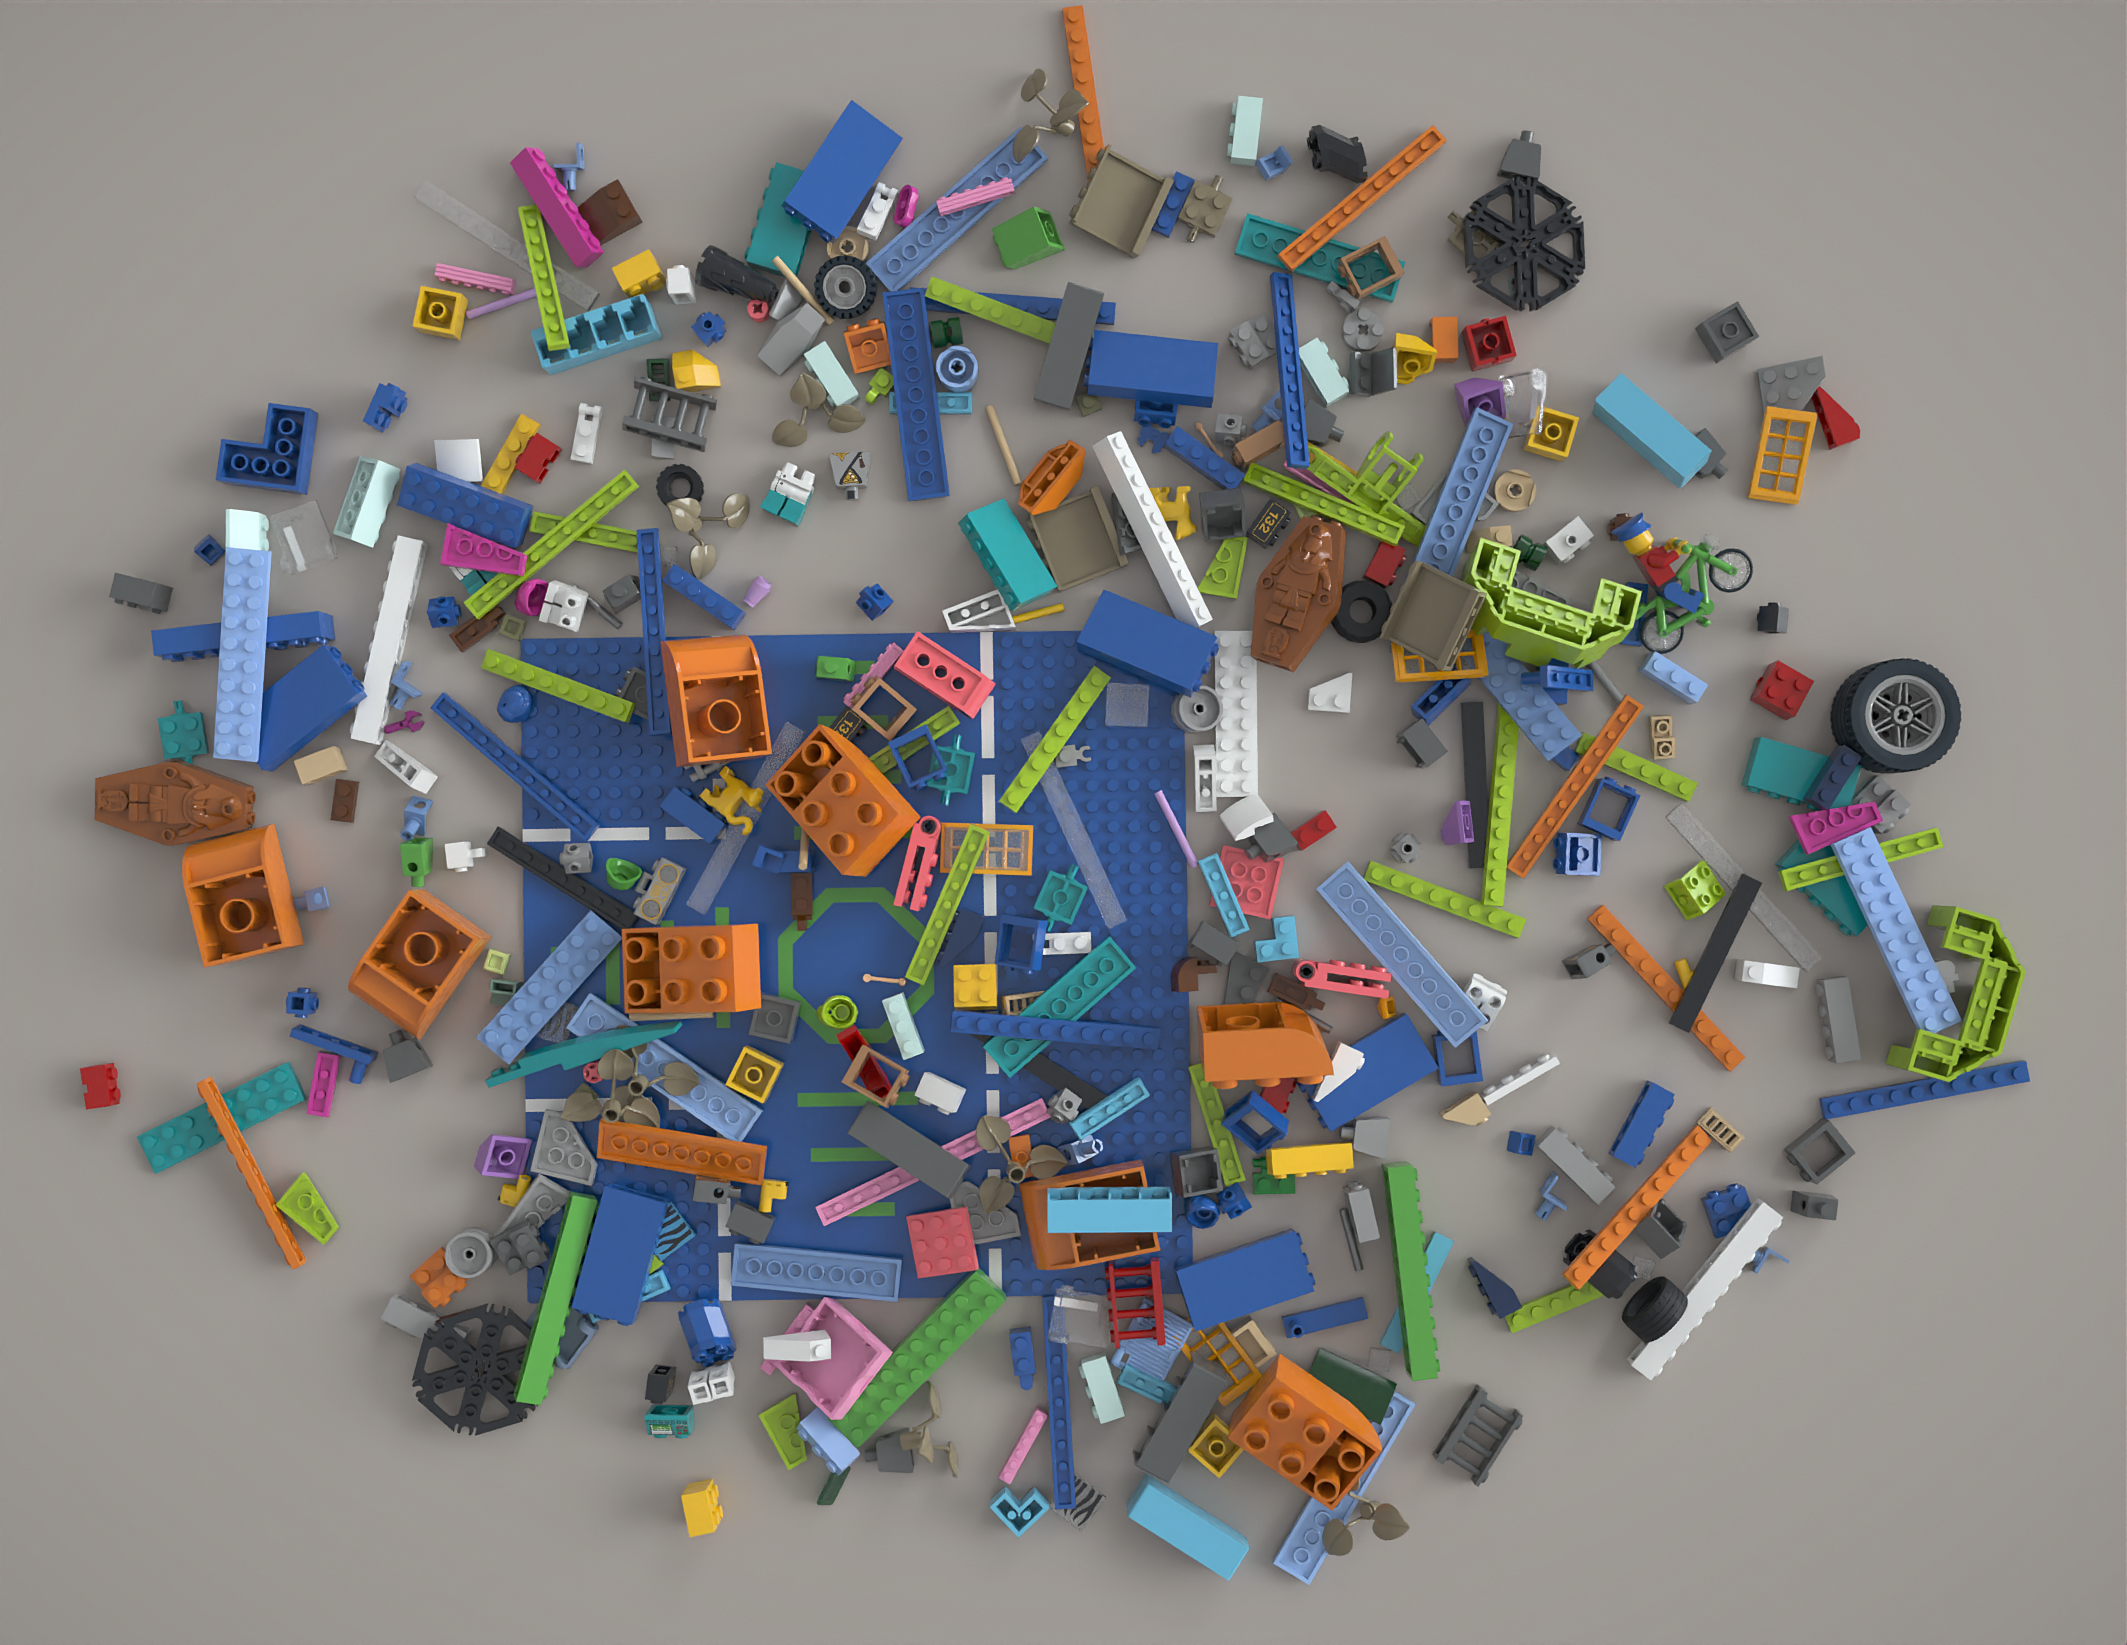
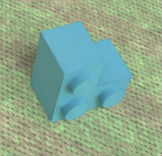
(1284, 943)
(1017, 1513)

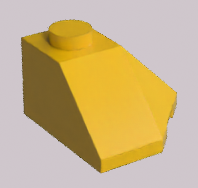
(1413, 357)
(694, 372)

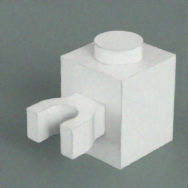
(461, 855)

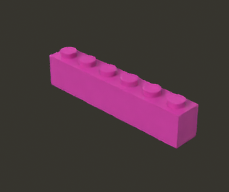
(557, 207)

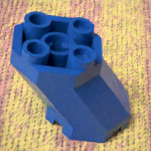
(707, 1332)

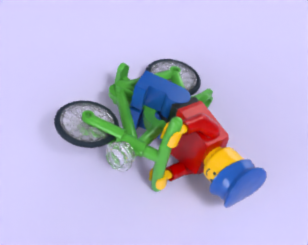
(1728, 572)

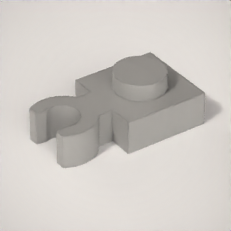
(1346, 300)
(1068, 756)

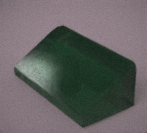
(832, 1487)

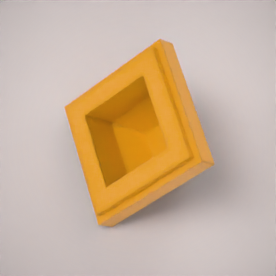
(1387, 1007)

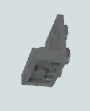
(1373, 372)

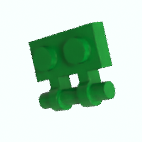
(1267, 1184)

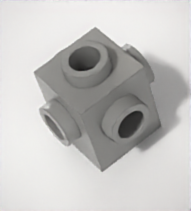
(1230, 429)
(1398, 848)
(577, 858)
(1063, 1106)

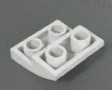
(459, 458)
(1245, 816)

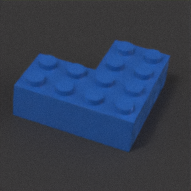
(281, 460)

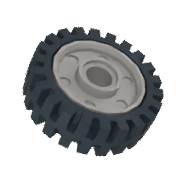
(829, 284)

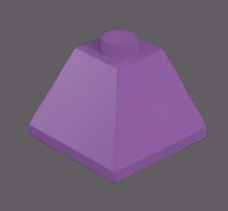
(1482, 394)
(1458, 824)
(503, 1156)

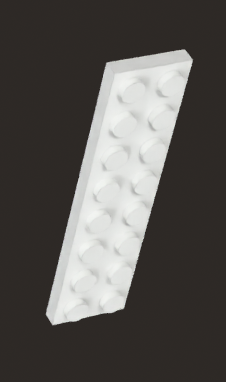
(1237, 728)

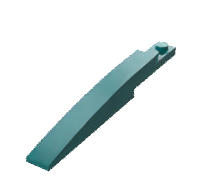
(581, 1050)

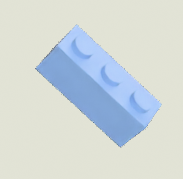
(1673, 677)
(827, 1441)

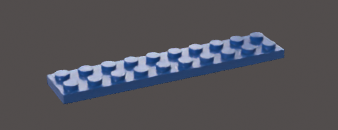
(916, 394)

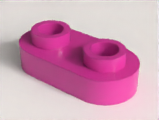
(906, 206)

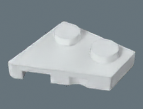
(1331, 695)

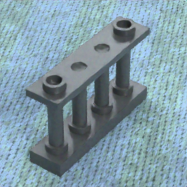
(674, 434)
(1456, 1434)

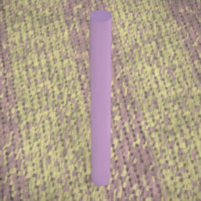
(501, 303)
(1176, 829)

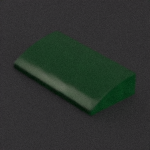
(1359, 1386)

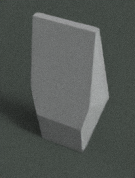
(791, 338)

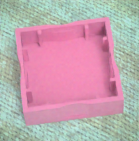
(853, 1364)

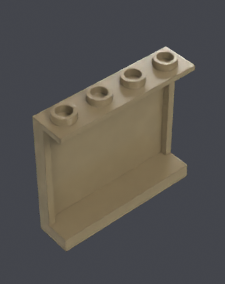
(1120, 202)
(1077, 540)
(1433, 614)

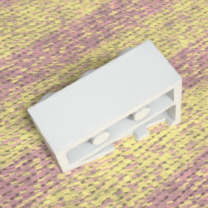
(980, 615)

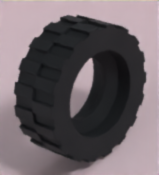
(679, 471)

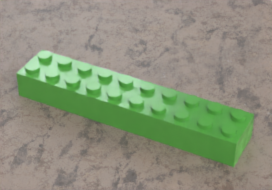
(1409, 1271)
(922, 1354)

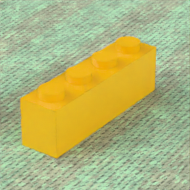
(1309, 1158)

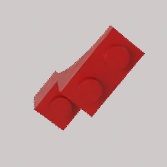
(871, 1074)

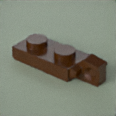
(476, 629)
(802, 899)
(1294, 993)

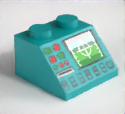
(670, 1420)

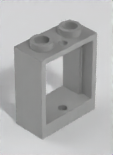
(1361, 1211)

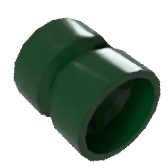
(939, 332)
(1530, 553)

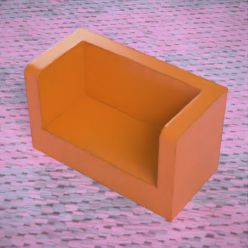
(1445, 338)

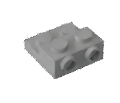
(1254, 340)
(1888, 801)

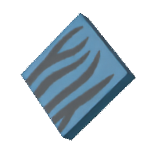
(674, 1233)

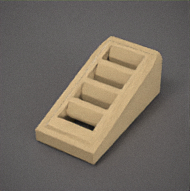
(1022, 996)
(1733, 1143)

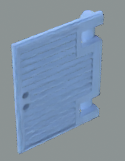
(1145, 1353)

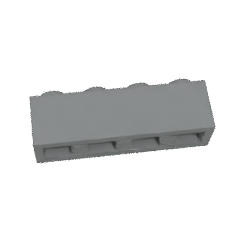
(1838, 1019)
(1575, 1165)
(415, 1317)

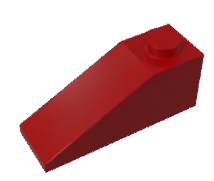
(1835, 421)

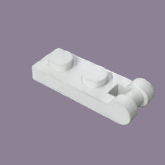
(877, 212)
(586, 434)
(1067, 943)

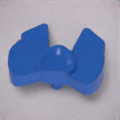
(1159, 437)

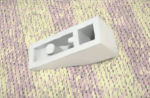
(406, 767)
(1204, 777)
(1766, 973)
(1345, 1063)
(798, 1346)

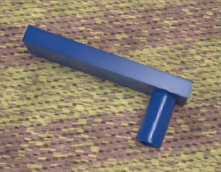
(1560, 678)
(337, 1045)
(1324, 1317)

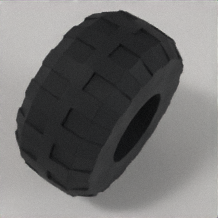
(1380, 606)

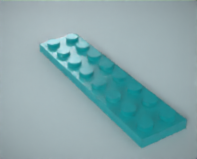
(1265, 239)
(1065, 1000)
(198, 1130)

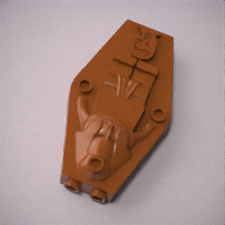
(1298, 593)
(174, 803)

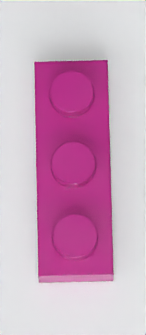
(323, 1084)

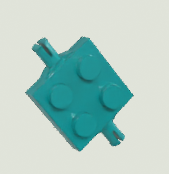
(183, 734)
(960, 769)
(1061, 897)

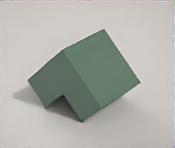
(503, 990)

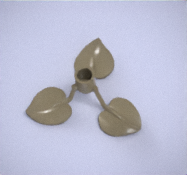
(1069, 106)
(812, 395)
(686, 518)
(678, 1078)
(582, 1107)
(1044, 1163)
(922, 1440)
(1387, 1525)

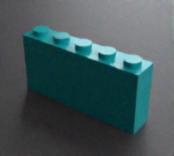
(776, 231)
(1007, 554)
(1789, 773)
(1831, 895)

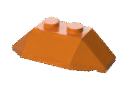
(1052, 478)

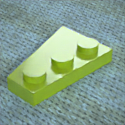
(1225, 570)
(308, 1209)
(781, 1424)

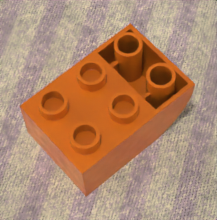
(715, 700)
(842, 801)
(240, 897)
(417, 961)
(691, 968)
(1260, 1044)
(1074, 1250)
(1305, 1432)

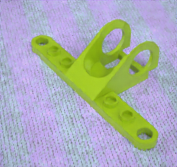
(1370, 489)

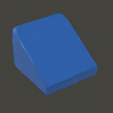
(209, 549)
(1565, 759)
(1521, 1143)

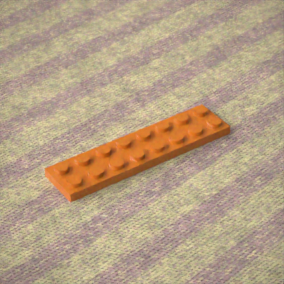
(681, 1152)

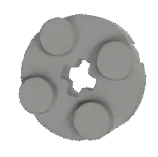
(1362, 318)

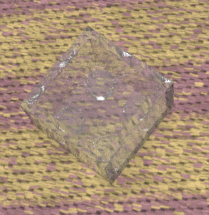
(1126, 705)

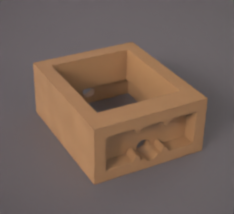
(1389, 259)
(1259, 445)
(900, 718)
(857, 1066)

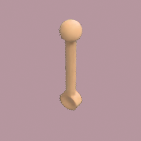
(1198, 426)
(867, 977)

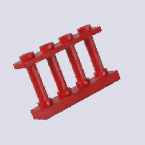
(1153, 1291)

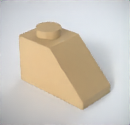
(1498, 534)
(1467, 1110)

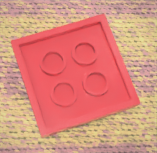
(1251, 880)
(942, 1242)

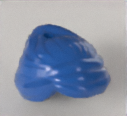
(514, 704)
(1201, 1211)

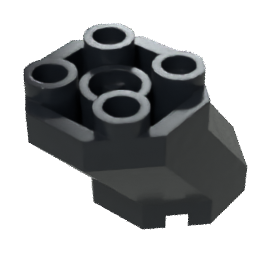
(1337, 153)
(1612, 1276)

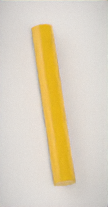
(1038, 613)

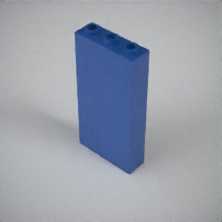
(841, 172)
(1151, 368)
(1148, 643)
(305, 705)
(1392, 1062)
(620, 1254)
(1244, 1279)

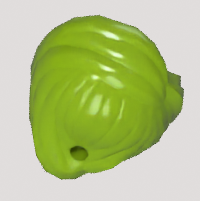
(843, 1012)

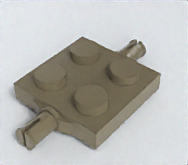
(1204, 208)
(1481, 242)

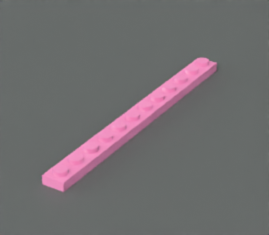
(899, 1178)

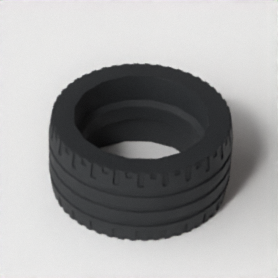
(1654, 1309)

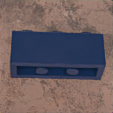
(1832, 777)

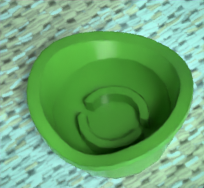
(621, 873)

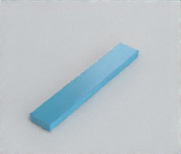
(1436, 1254)

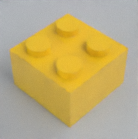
(639, 274)
(440, 312)
(1555, 435)
(975, 987)
(754, 1074)
(1214, 1447)
(701, 1507)

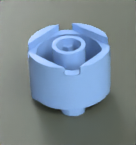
(949, 360)

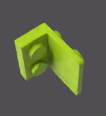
(1695, 891)

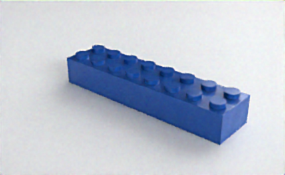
(204, 639)

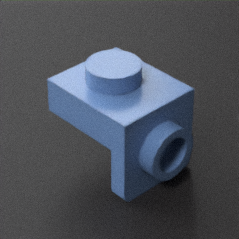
(1274, 163)

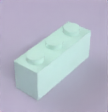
(1245, 130)
(1322, 372)
(830, 375)
(903, 1025)
(1101, 1388)

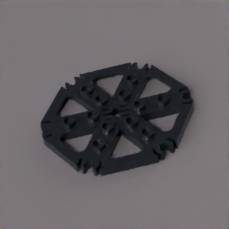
(1516, 231)
(465, 1357)

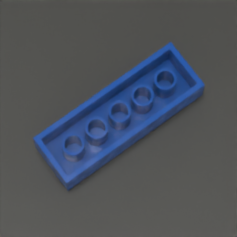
(464, 505)

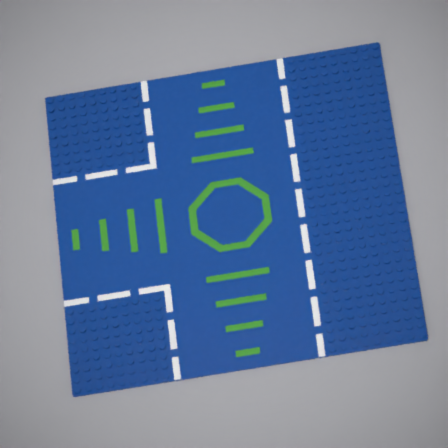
(855, 930)

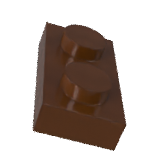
(344, 800)

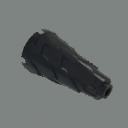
(732, 277)

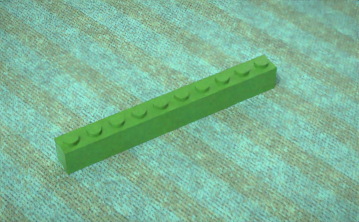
(555, 1298)

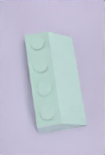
(367, 501)
(246, 530)

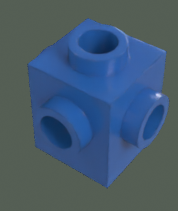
(709, 328)
(874, 601)
(443, 612)
(302, 1002)
(1233, 1201)

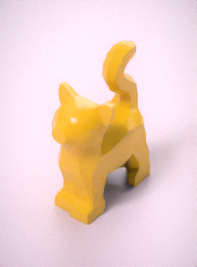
(1175, 510)
(731, 798)

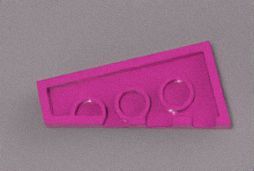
(474, 552)
(1826, 827)

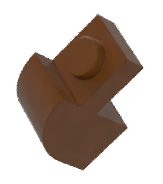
(1185, 973)

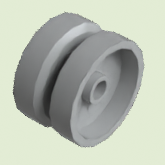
(1209, 710)
(460, 1249)

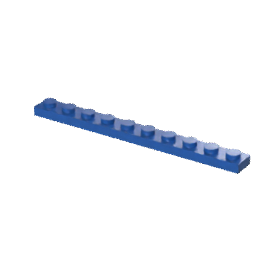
(1039, 306)
(1289, 371)
(653, 630)
(515, 766)
(1054, 1029)
(1923, 1090)
(1059, 1415)

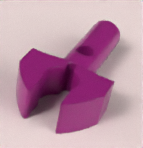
(405, 723)

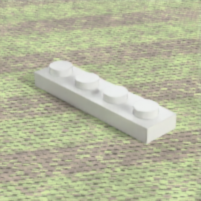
(1526, 1074)

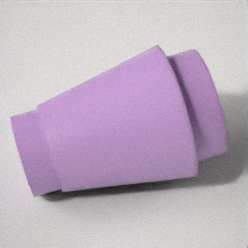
(758, 590)

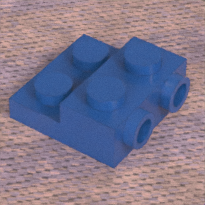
(385, 402)
(1156, 413)
(1578, 854)
(1725, 1208)

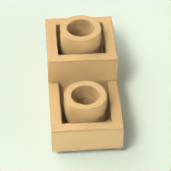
(1661, 736)

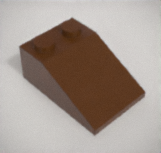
(609, 212)

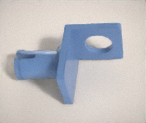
(569, 170)
(1269, 414)
(404, 688)
(415, 818)
(313, 900)
(1081, 1150)
(1550, 1200)
(1760, 1258)

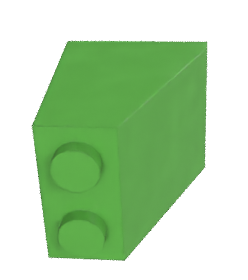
(1027, 238)

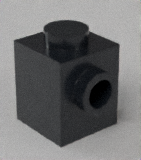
(1772, 618)

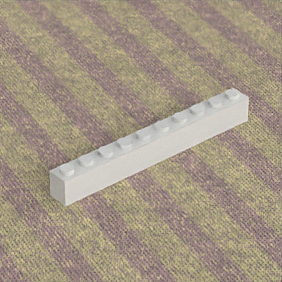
(1151, 530)
(389, 639)
(1709, 1284)

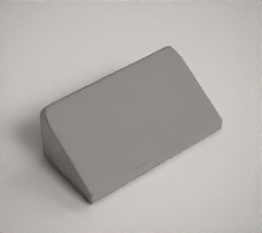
(786, 302)
(663, 449)

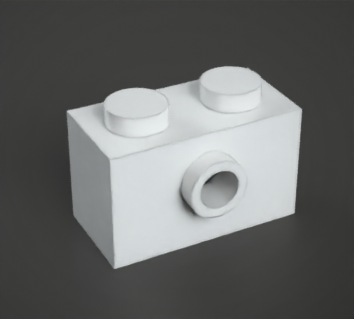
(681, 285)
(1567, 540)
(940, 1093)

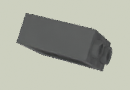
(1826, 1127)

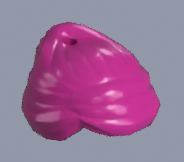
(531, 597)

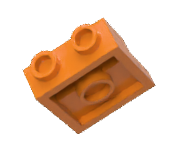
(868, 345)
(437, 1280)

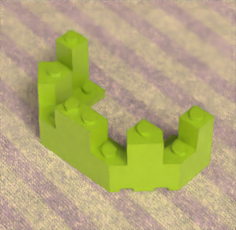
(1539, 626)
(1989, 1006)

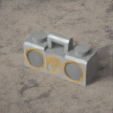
(661, 891)

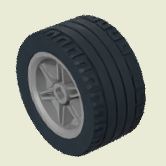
(1930, 734)

